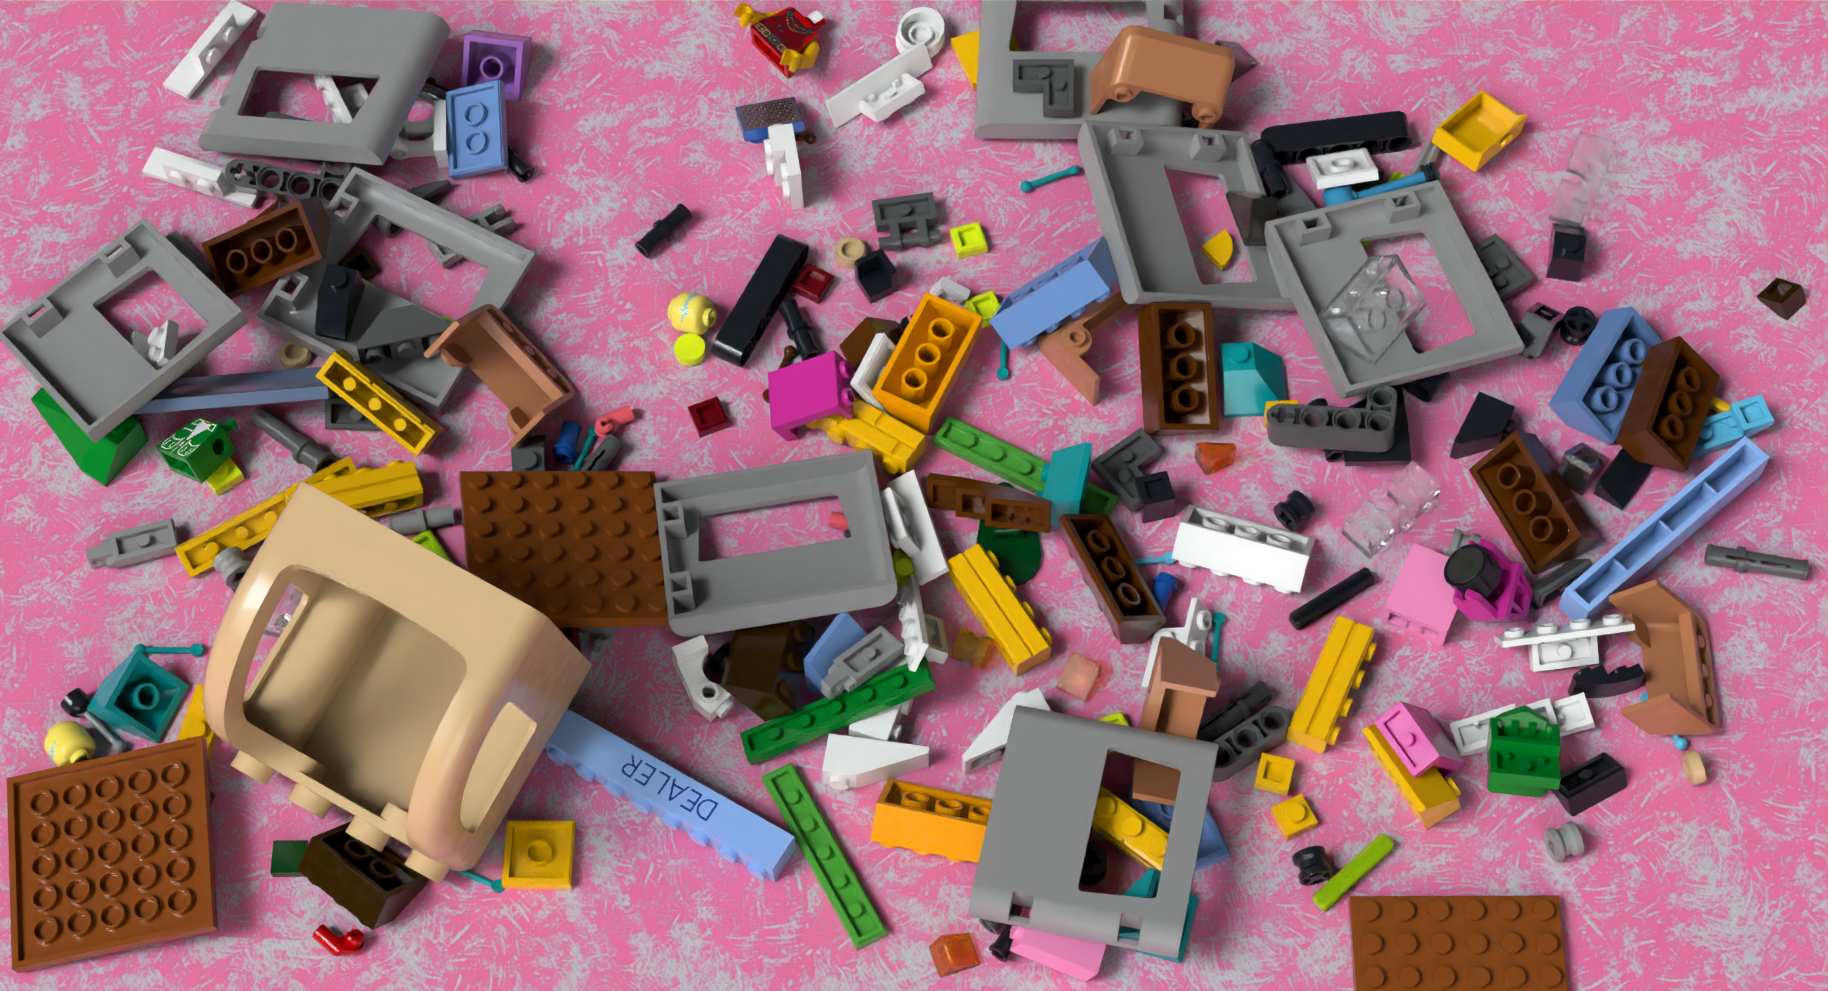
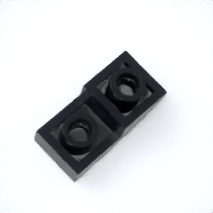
(1600, 684)

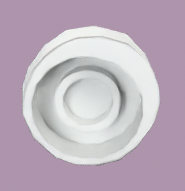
(921, 25)

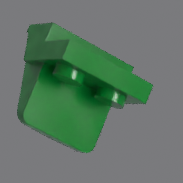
(1523, 753)

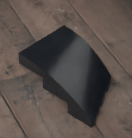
(1400, 451)

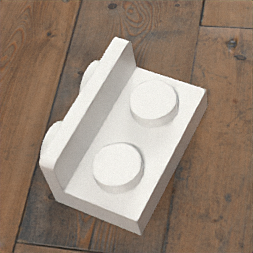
(159, 346)

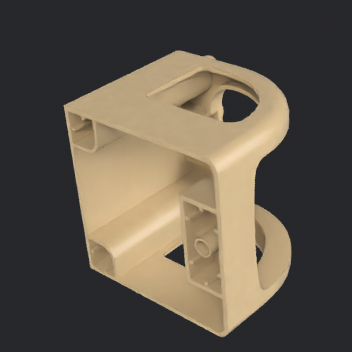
(422, 677)

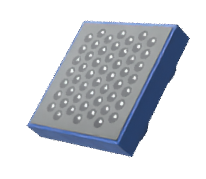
(757, 117)

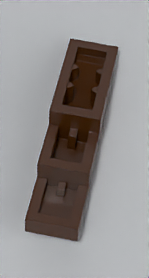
(988, 501)

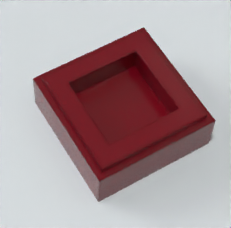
(813, 283)
(708, 416)

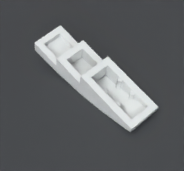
(1570, 713)

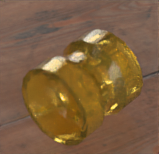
(969, 647)

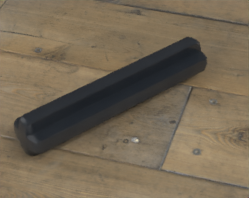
(1331, 598)

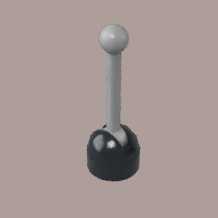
(75, 705)

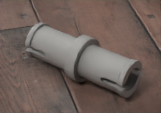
(421, 520)

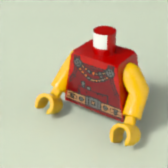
(784, 36)

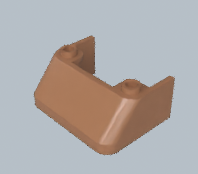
(1167, 67)
(1074, 340)
(507, 365)
(1674, 662)
(1172, 706)

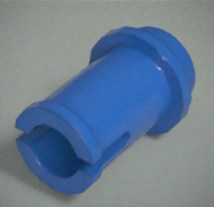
(565, 449)
(1163, 587)

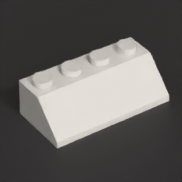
(1243, 549)

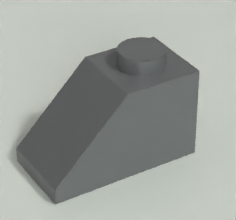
(530, 454)

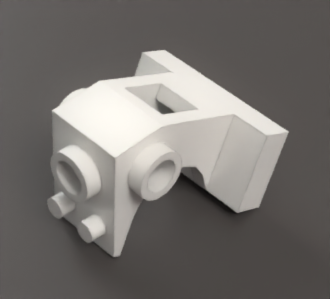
(435, 137)
(688, 663)

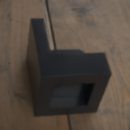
(875, 276)
(1155, 496)

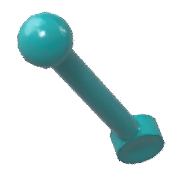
(1026, 186)
(1003, 372)
(592, 435)
(1217, 620)
(196, 650)
(496, 885)

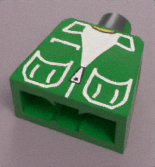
(199, 447)

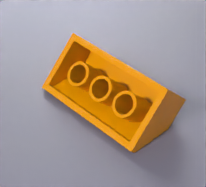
(927, 362)
(931, 820)

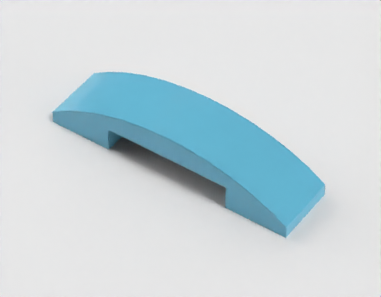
(1729, 427)

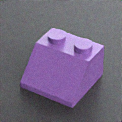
(495, 57)

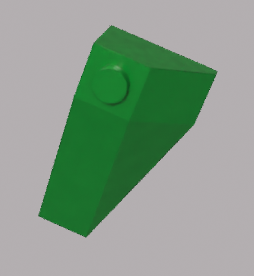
(97, 460)

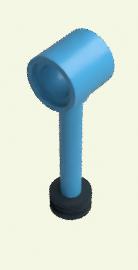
(1345, 193)

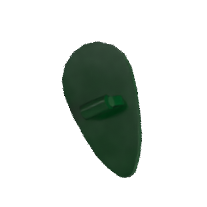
(1015, 549)

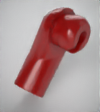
(339, 945)

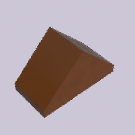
(860, 339)

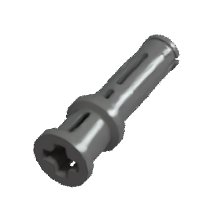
(303, 449)

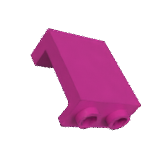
(810, 393)
(1419, 740)

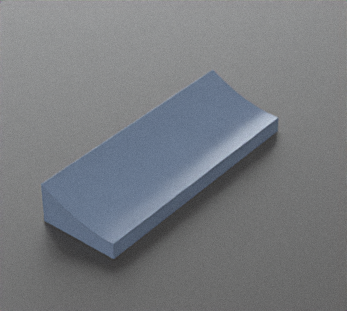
(239, 390)

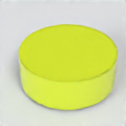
(690, 349)

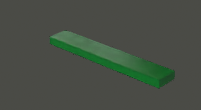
(830, 715)

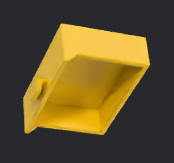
(1478, 130)

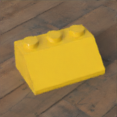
(1428, 795)

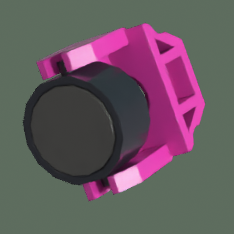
(1488, 584)

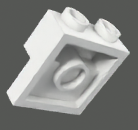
(784, 163)

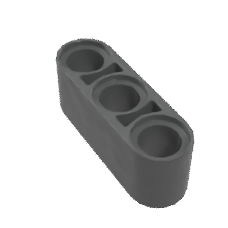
(1258, 734)

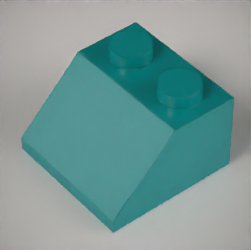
(1066, 480)

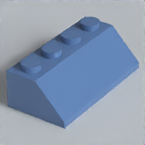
(1055, 295)
(1605, 375)

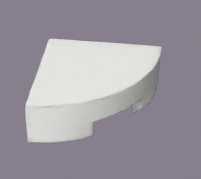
(950, 290)

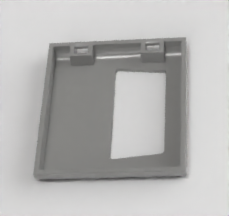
(337, 41)
(1020, 114)
(368, 197)
(1143, 220)
(1324, 258)
(85, 359)
(779, 582)
(1045, 821)

